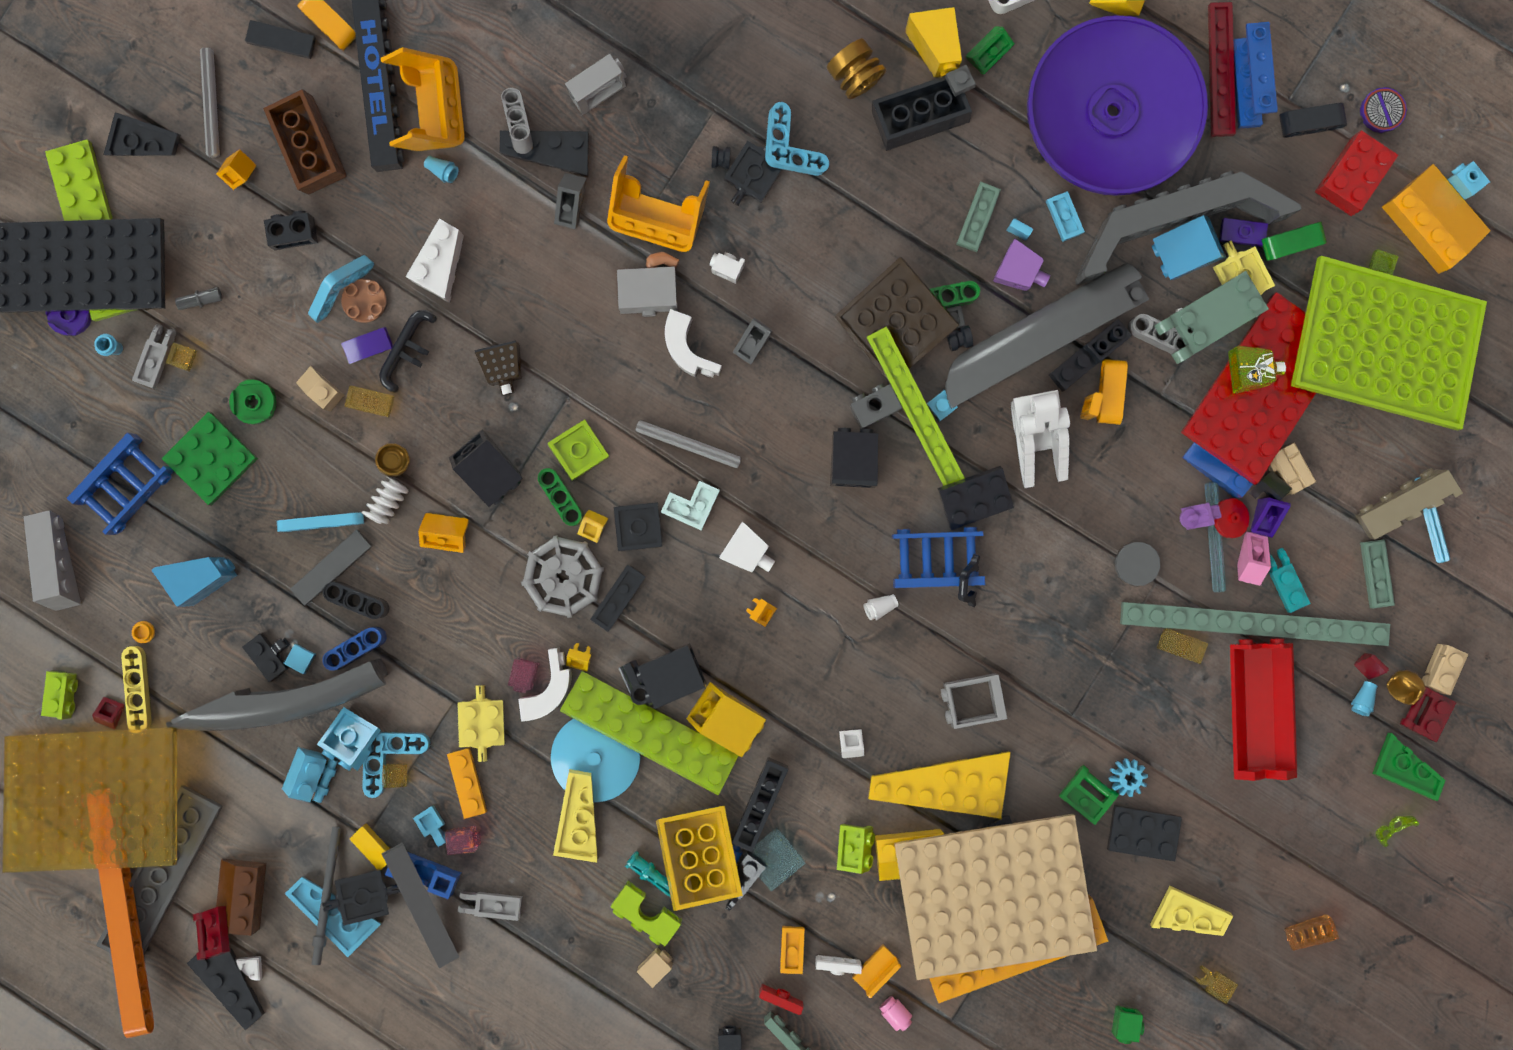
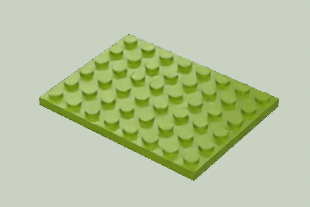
(1389, 343)

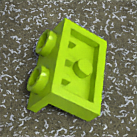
(59, 695)
(855, 848)

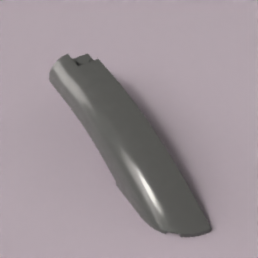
(1044, 333)
(265, 708)

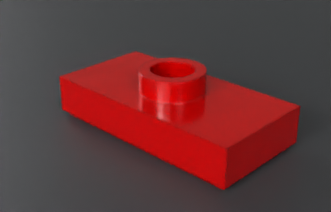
(781, 998)

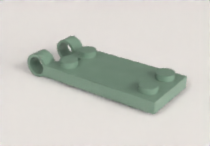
(1214, 315)

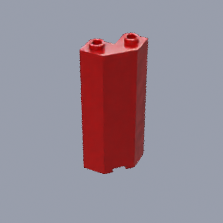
(1263, 710)

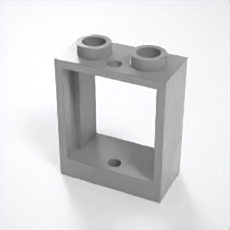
(596, 83)
(996, 697)

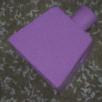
(1021, 268)

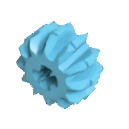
(1125, 785)

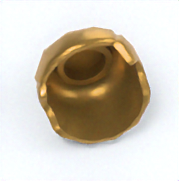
(392, 460)
(1406, 687)

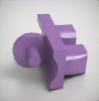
(1199, 515)

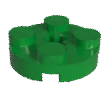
(243, 393)

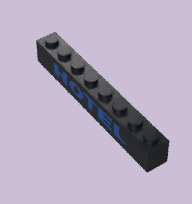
(377, 84)

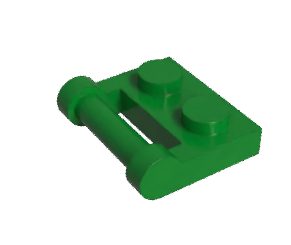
(1083, 800)

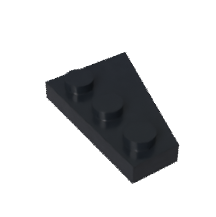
(139, 138)

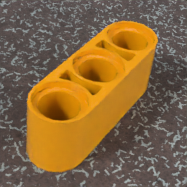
(328, 22)
(1113, 387)

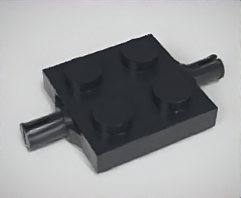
(751, 174)
(361, 897)

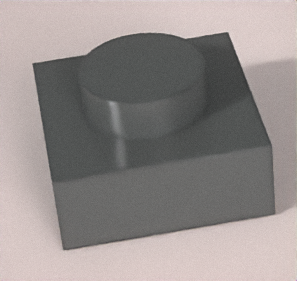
(960, 80)

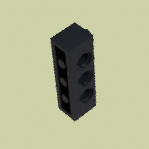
(760, 804)

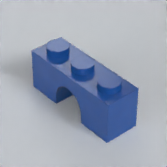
(438, 878)

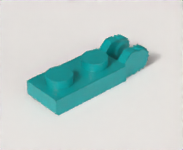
(1288, 583)

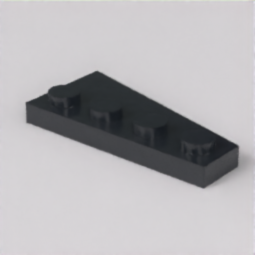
(553, 148)
(229, 986)

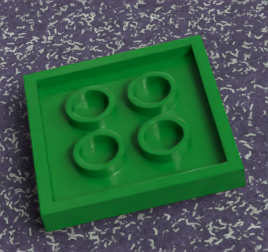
(209, 458)

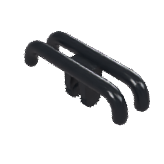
(400, 345)

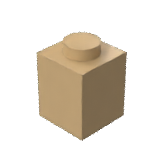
(655, 966)

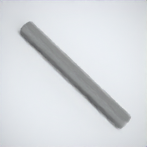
(209, 102)
(688, 444)

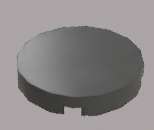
(1137, 564)

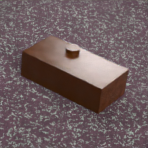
(305, 142)

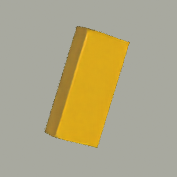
(370, 845)

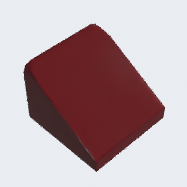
(1370, 666)
(108, 712)

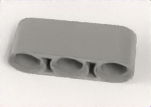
(517, 120)
(1149, 333)

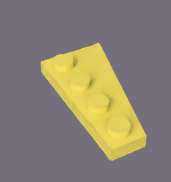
(577, 821)

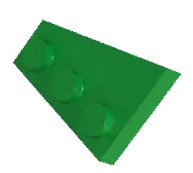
(1402, 767)

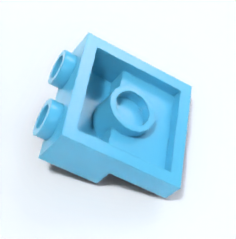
(348, 739)

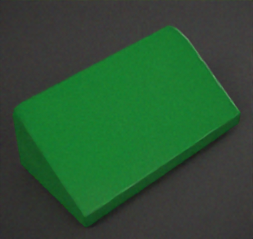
(990, 49)

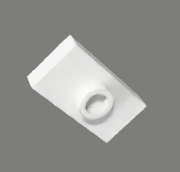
(838, 965)

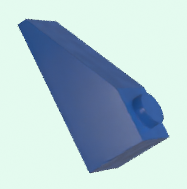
(1217, 471)

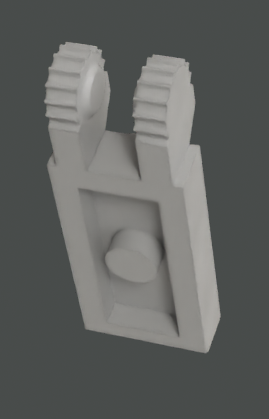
(154, 357)
(492, 905)

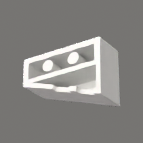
(438, 260)

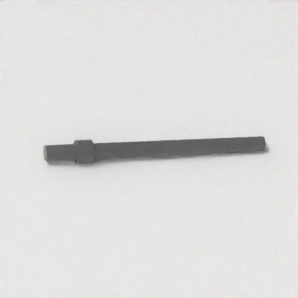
(320, 940)

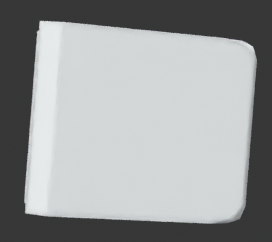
(851, 743)

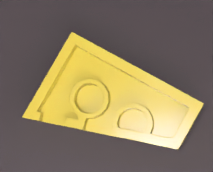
(1187, 912)

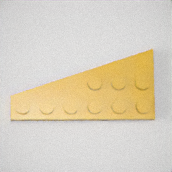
(956, 786)

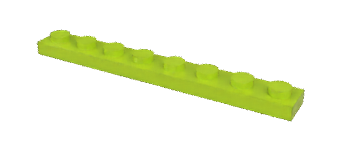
(915, 406)

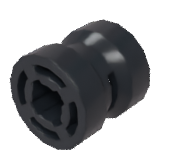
(959, 338)

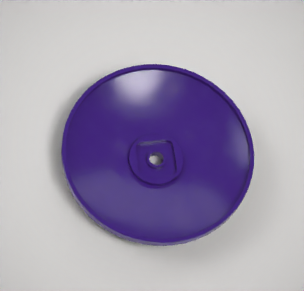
(1142, 75)

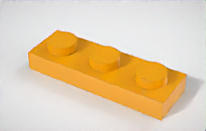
(467, 783)

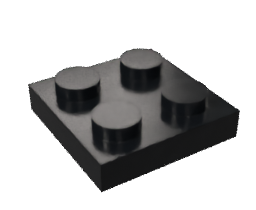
(638, 526)

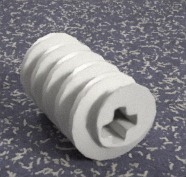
(386, 501)

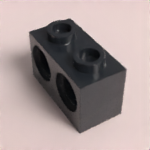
(290, 236)

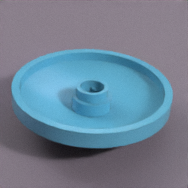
(590, 751)

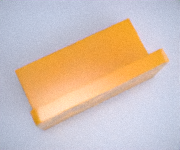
(443, 532)
(877, 970)

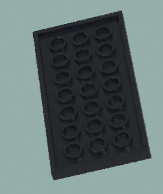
(82, 265)

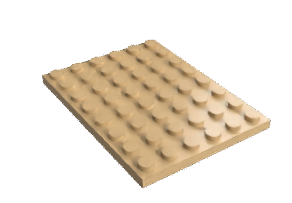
(995, 896)

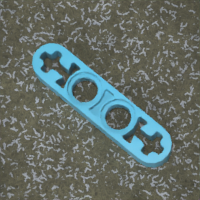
(320, 522)

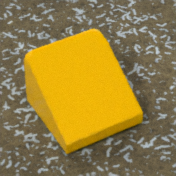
(592, 526)

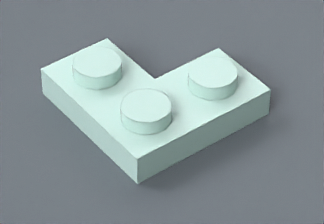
(694, 511)

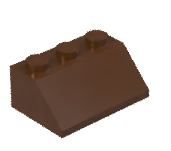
(242, 894)

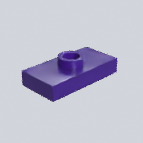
(1243, 232)

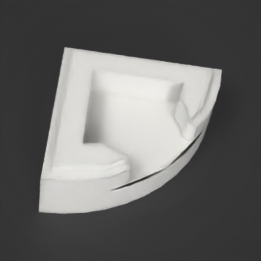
(251, 967)

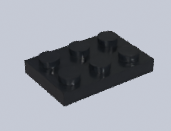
(975, 497)
(1144, 833)

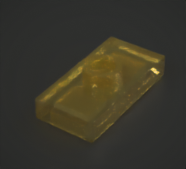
(369, 401)
(1182, 645)

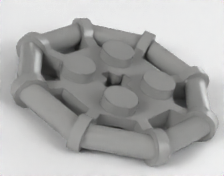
(569, 587)

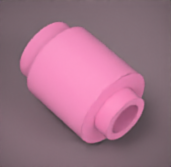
(896, 1013)

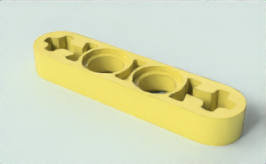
(131, 689)

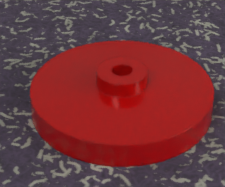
(1233, 518)

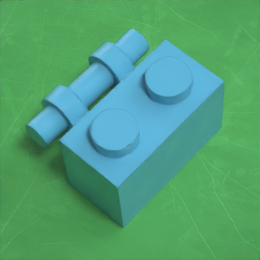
(305, 774)

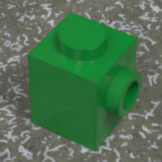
(1127, 1024)

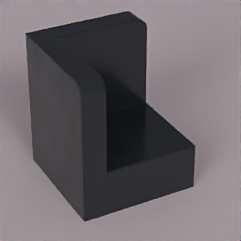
(1272, 486)

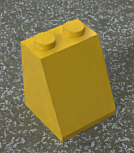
(936, 39)
(726, 720)

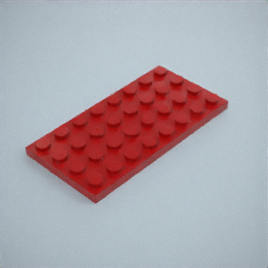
(1253, 425)

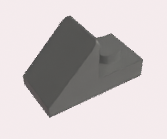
(752, 341)

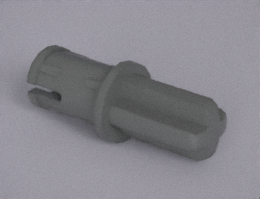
(199, 298)

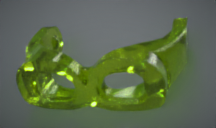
(1406, 822)

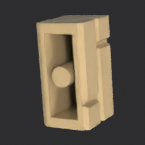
(1292, 468)
(1444, 669)

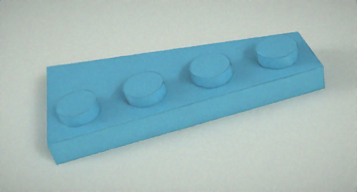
(347, 938)

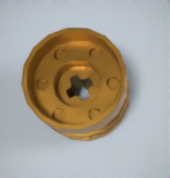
(855, 67)

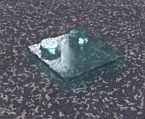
(780, 858)

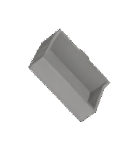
(647, 290)

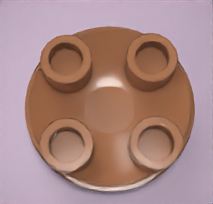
(363, 300)

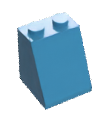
(1188, 248)
(194, 579)

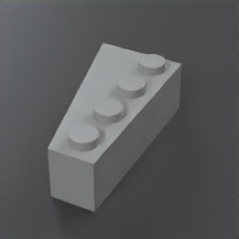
(50, 562)

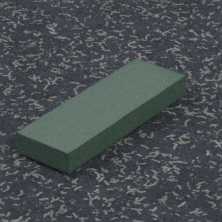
(978, 216)
(1377, 574)

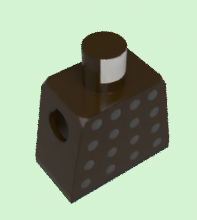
(501, 365)

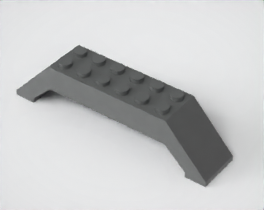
(1181, 207)

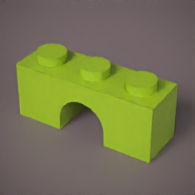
(659, 927)

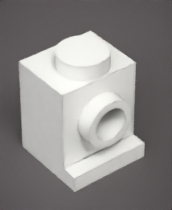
(727, 266)

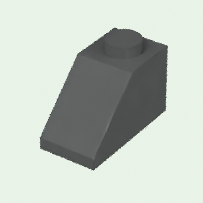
(569, 200)

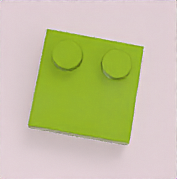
(578, 450)

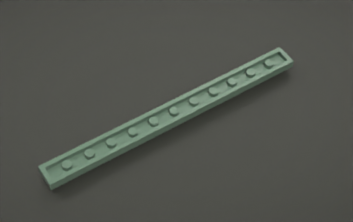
(1255, 623)

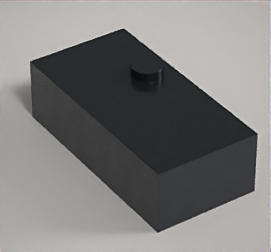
(919, 112)

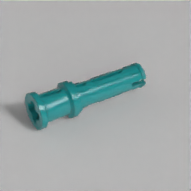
(648, 872)

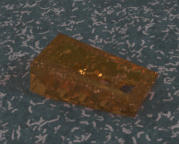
(1317, 922)

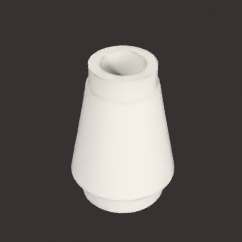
(880, 606)

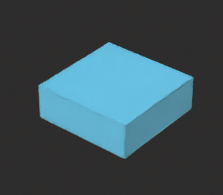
(1019, 229)
(299, 659)

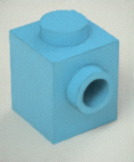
(1468, 179)

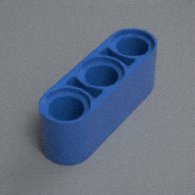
(344, 649)

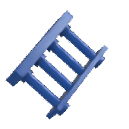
(1254, 76)
(99, 479)
(927, 577)

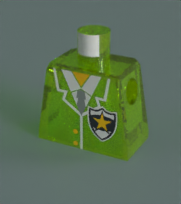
(1253, 368)

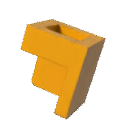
(236, 169)

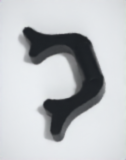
(963, 582)

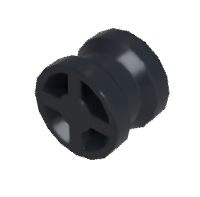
(721, 157)

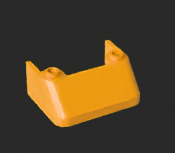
(437, 99)
(653, 218)

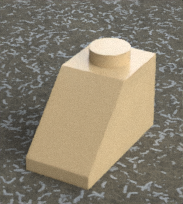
(319, 389)

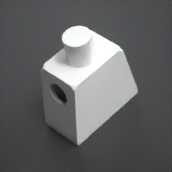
(747, 550)

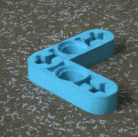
(782, 146)
(334, 283)
(386, 748)

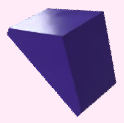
(1268, 516)

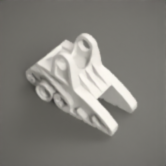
(1041, 426)

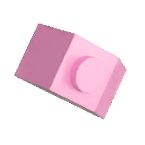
(1254, 559)

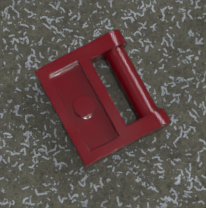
(1433, 716)
(214, 924)

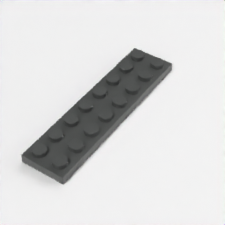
(158, 885)

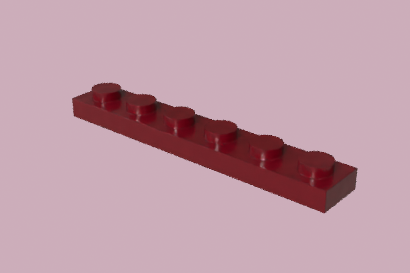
(1221, 69)

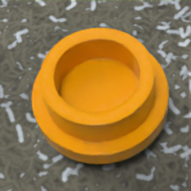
(143, 632)

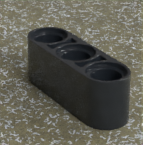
(1313, 120)
(345, 600)

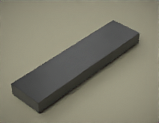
(331, 567)

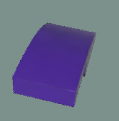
(367, 345)

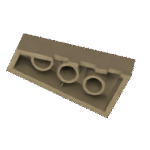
(1407, 502)

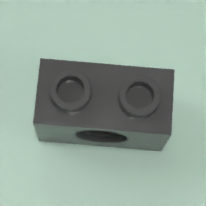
(887, 399)

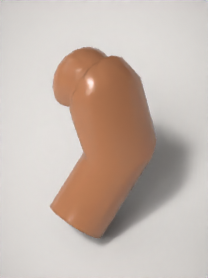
(661, 258)

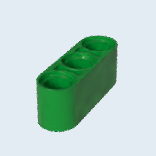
(1294, 241)
(956, 291)
(551, 492)

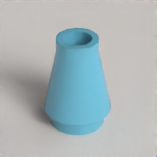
(443, 169)
(107, 345)
(1365, 699)

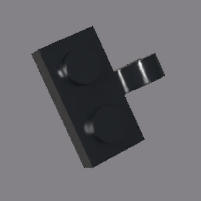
(267, 656)

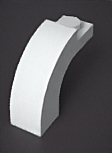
(676, 341)
(542, 704)

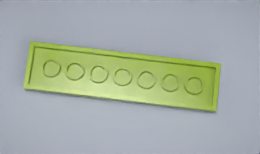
(80, 192)
(649, 733)

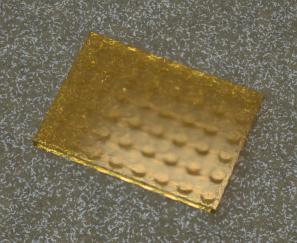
(90, 800)

